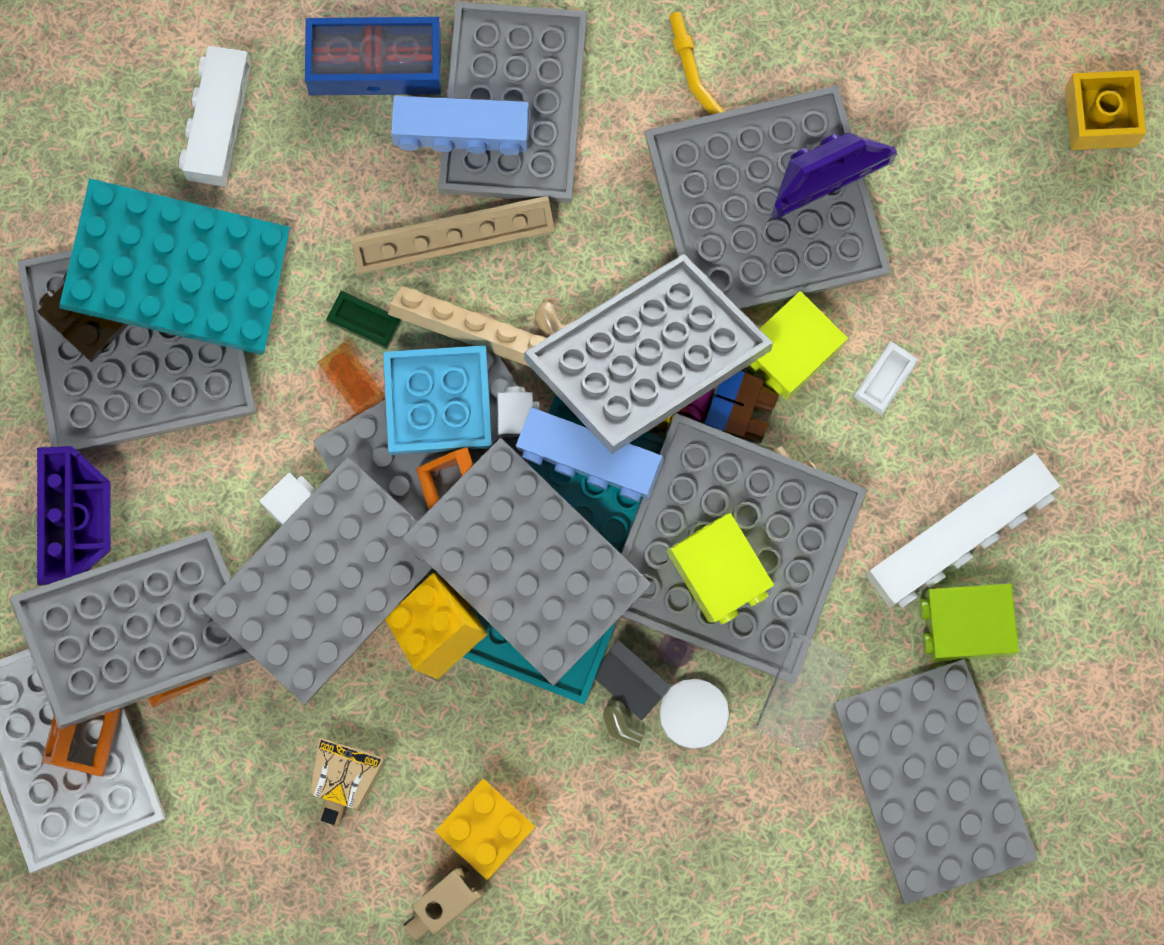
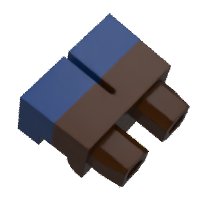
(734, 406)

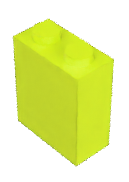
(800, 347)
(720, 569)

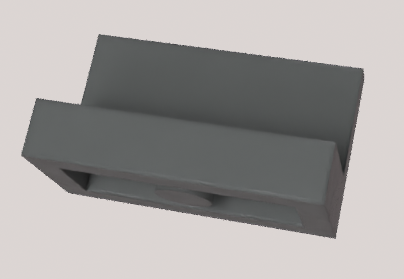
(631, 680)

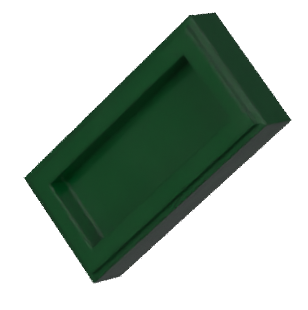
(363, 320)

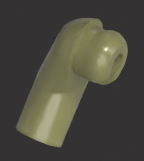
(618, 726)

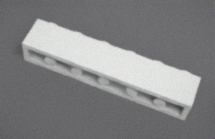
(963, 531)

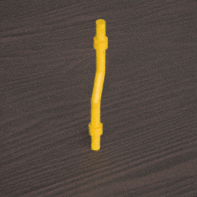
(683, 46)

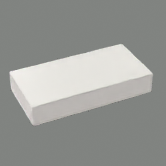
(886, 378)

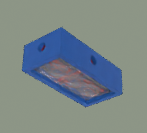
(373, 56)

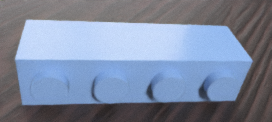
(460, 124)
(579, 451)

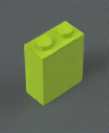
(969, 622)

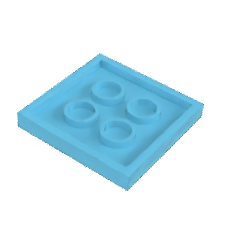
(437, 400)

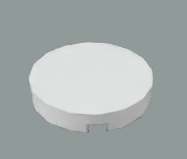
(694, 713)

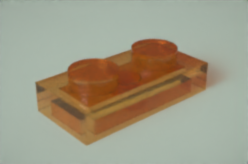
(351, 379)

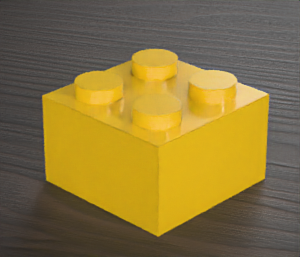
(1105, 110)
(435, 627)
(485, 829)

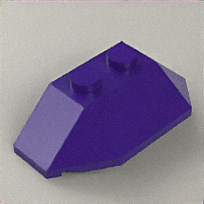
(829, 168)
(70, 514)

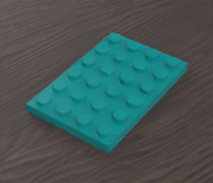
(175, 267)

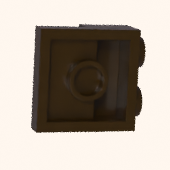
(84, 332)

